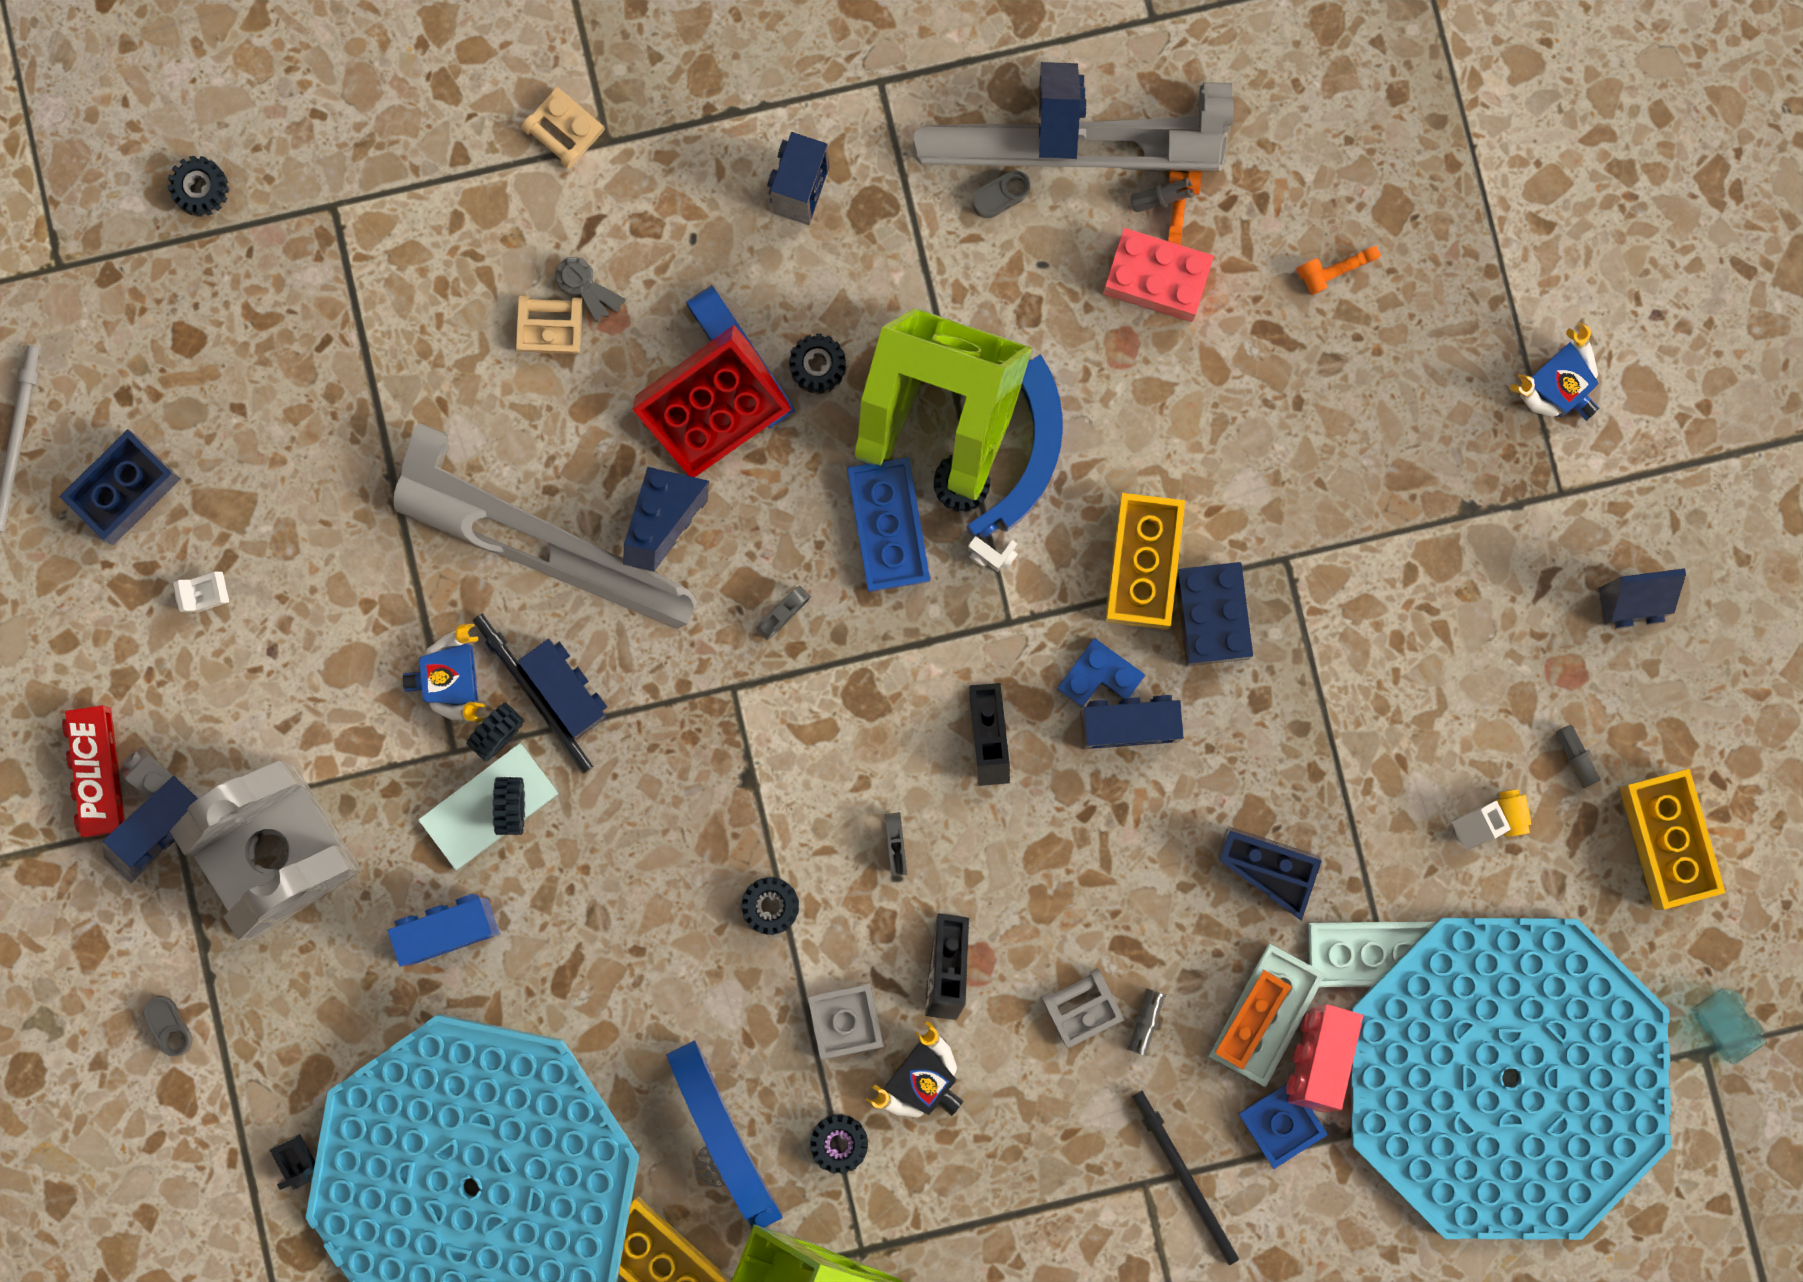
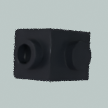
(293, 1161)

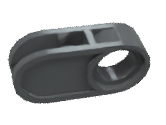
(995, 197)
(783, 612)
(895, 844)
(163, 1019)

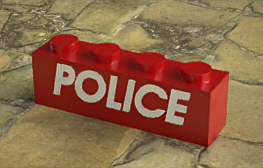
(94, 770)

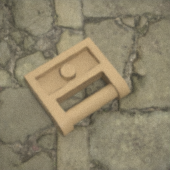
(570, 121)
(549, 335)

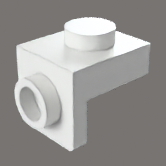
(985, 555)
(201, 592)

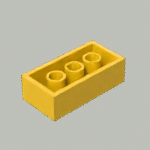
(1145, 561)
(1672, 840)
(660, 1253)

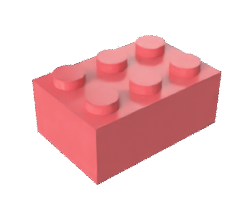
(1158, 275)
(1324, 1058)

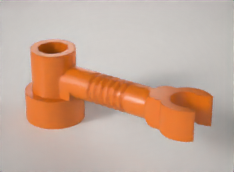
(1177, 219)
(1316, 276)

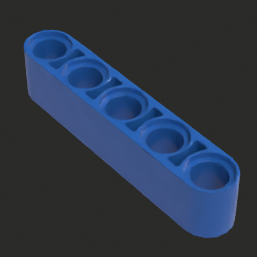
(715, 319)

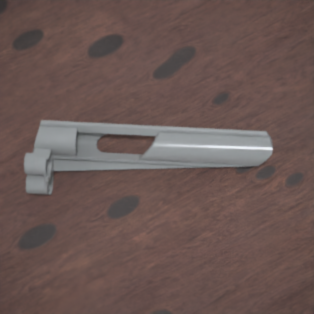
(1166, 142)
(454, 505)

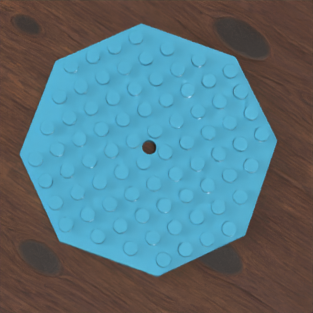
(1587, 1093)
(482, 1107)

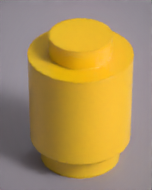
(1515, 811)

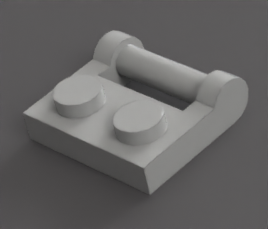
(1087, 1018)

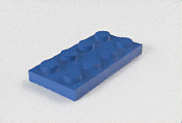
(888, 525)

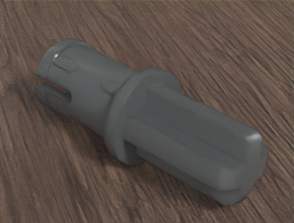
(1161, 195)
(1577, 756)

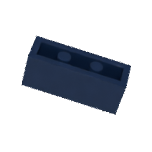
(564, 687)

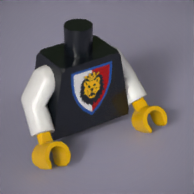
(921, 1080)

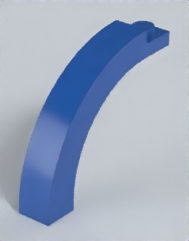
(1047, 422)
(722, 1136)

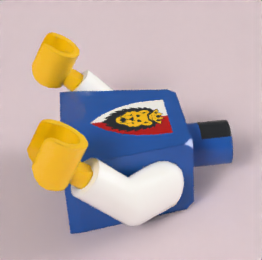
(1563, 380)
(448, 676)

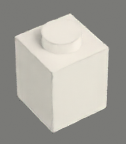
(1481, 825)

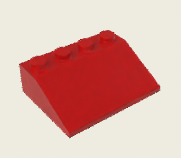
(711, 402)

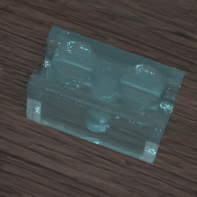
(1729, 1025)

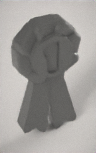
(575, 277)

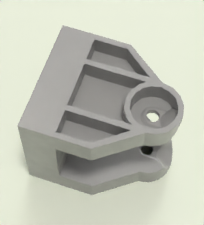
(223, 834)

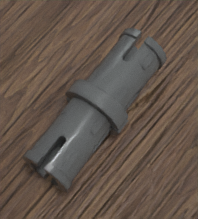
(1146, 1022)

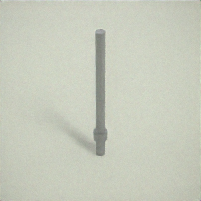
(27, 378)

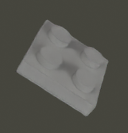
(845, 1021)

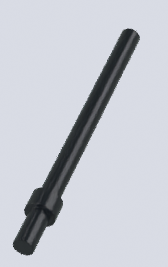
(497, 643)
(1153, 1122)

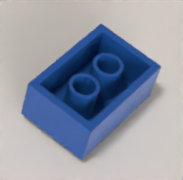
(442, 930)

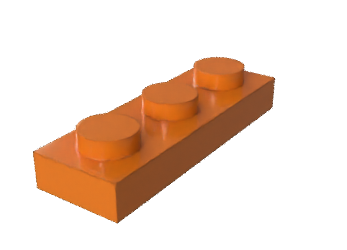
(1253, 1019)

